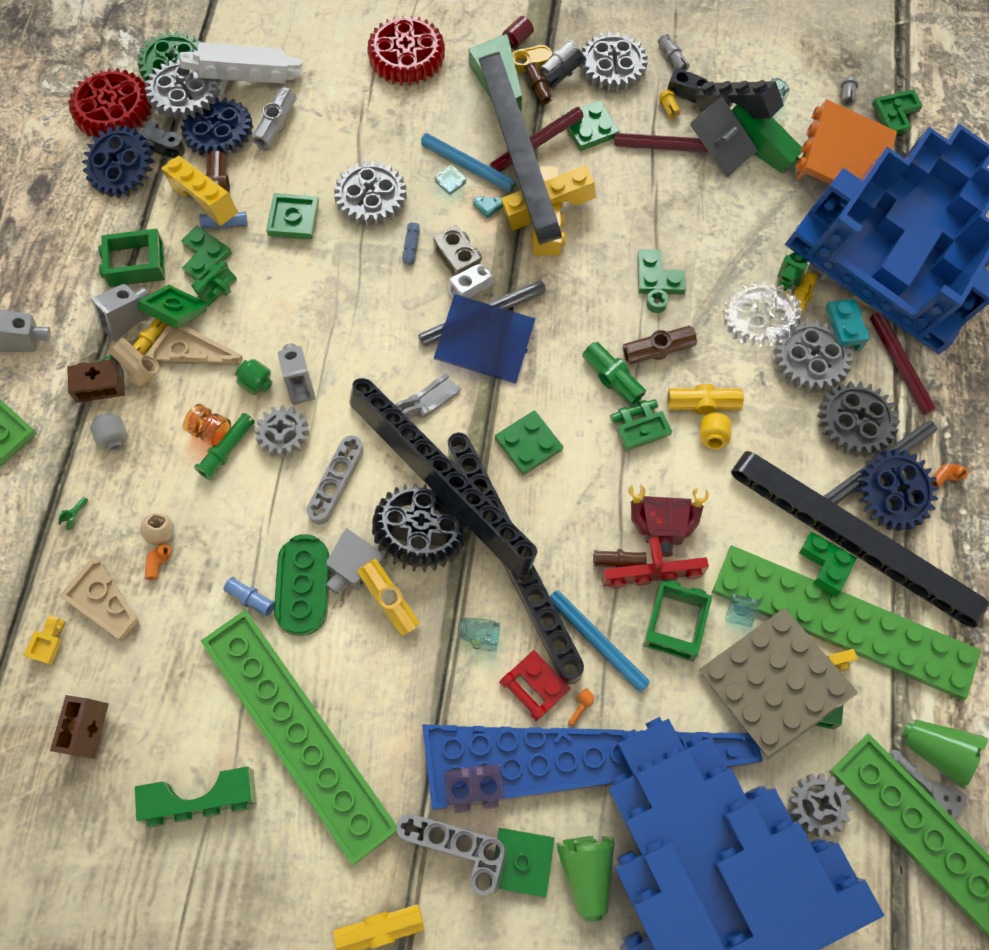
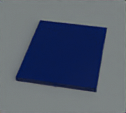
(484, 338)

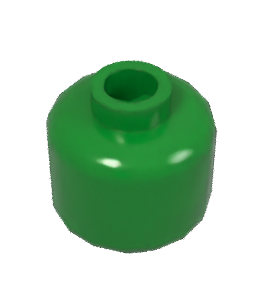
(253, 376)

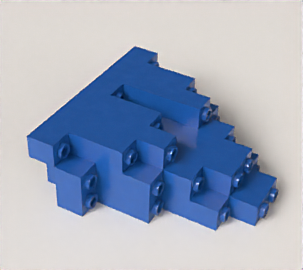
(909, 235)
(722, 861)

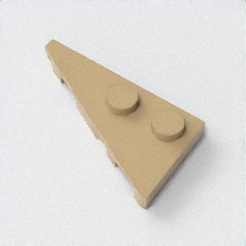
(190, 346)

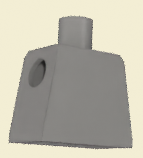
(118, 310)
(20, 332)
(293, 365)
(347, 557)

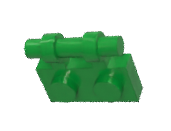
(643, 430)

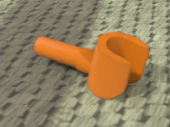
(586, 699)

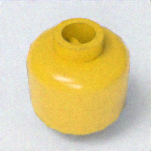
(715, 431)

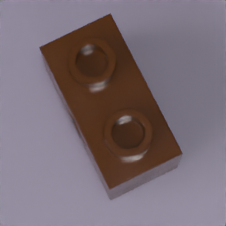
(96, 380)
(79, 726)

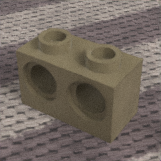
(454, 254)

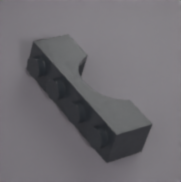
(758, 98)

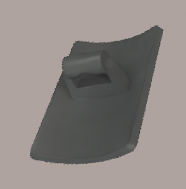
(723, 136)

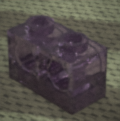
(473, 778)

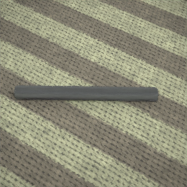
(504, 302)
(907, 443)

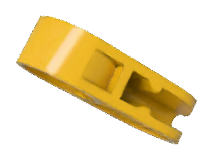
(538, 54)

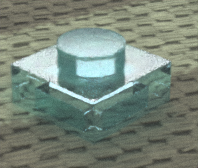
(450, 180)
(742, 610)

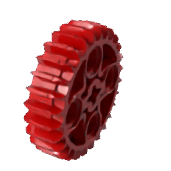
(406, 50)
(109, 101)

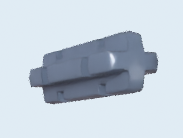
(410, 244)

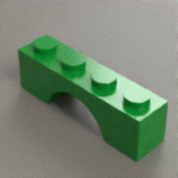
(159, 802)

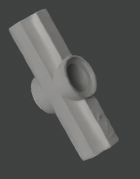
(273, 118)

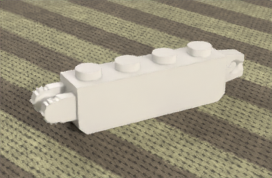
(241, 63)

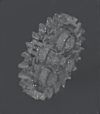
(768, 319)

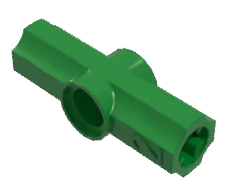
(614, 373)

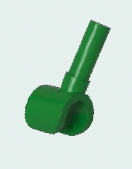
(69, 515)

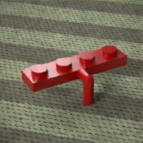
(658, 570)

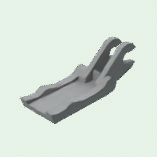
(429, 398)

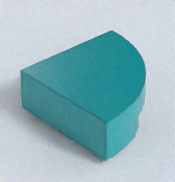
(487, 205)

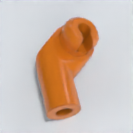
(949, 472)
(155, 559)

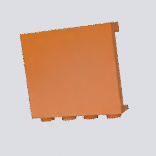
(841, 140)

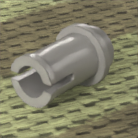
(849, 88)

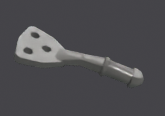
(936, 791)

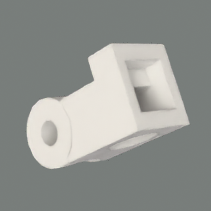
(470, 281)

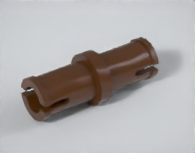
(538, 83)
(618, 558)

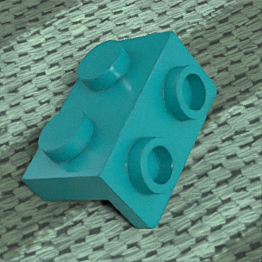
(847, 323)

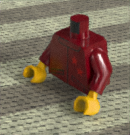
(666, 517)

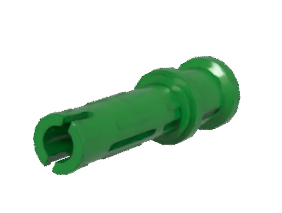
(218, 454)

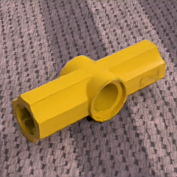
(705, 399)
(397, 611)
(379, 929)

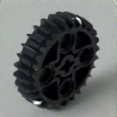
(418, 528)

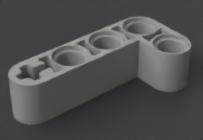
(451, 846)

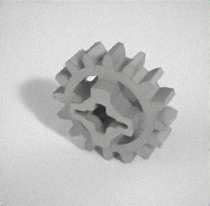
(284, 433)
(830, 810)

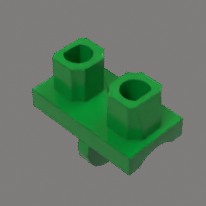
(791, 271)
(215, 283)

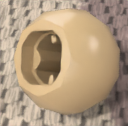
(157, 528)

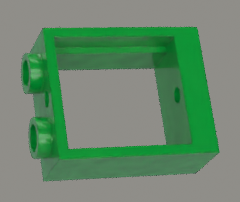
(137, 273)
(672, 645)

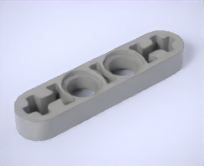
(339, 480)

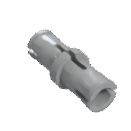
(673, 52)

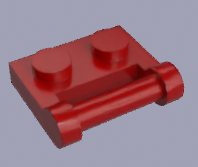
(540, 679)

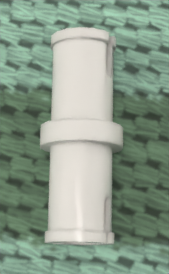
(557, 56)

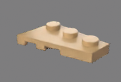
(100, 599)

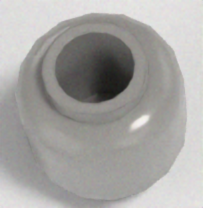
(108, 431)

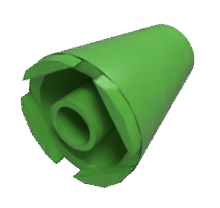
(946, 749)
(588, 873)

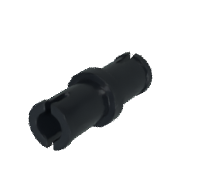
(565, 68)

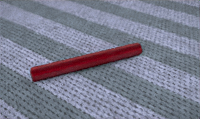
(542, 136)
(659, 142)
(902, 363)

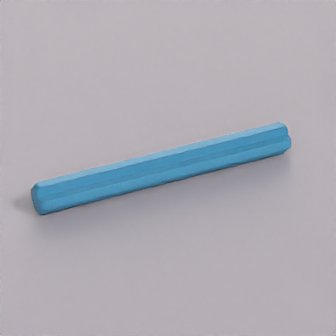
(468, 162)
(599, 641)

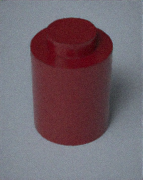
(519, 31)

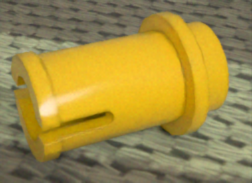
(667, 99)

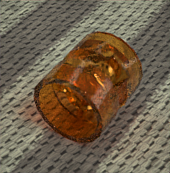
(205, 425)

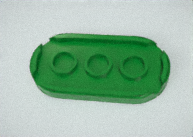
(301, 585)

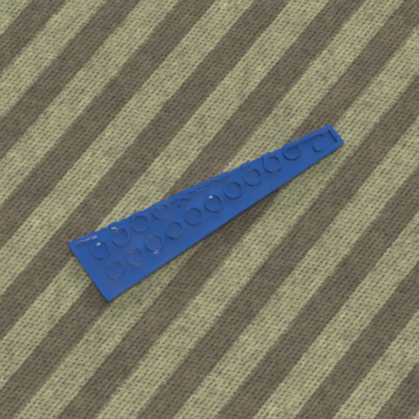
(547, 759)

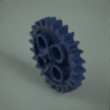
(218, 128)
(113, 157)
(878, 495)

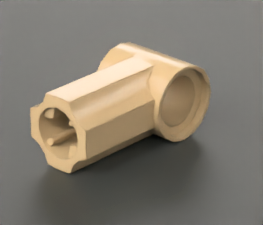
(140, 367)

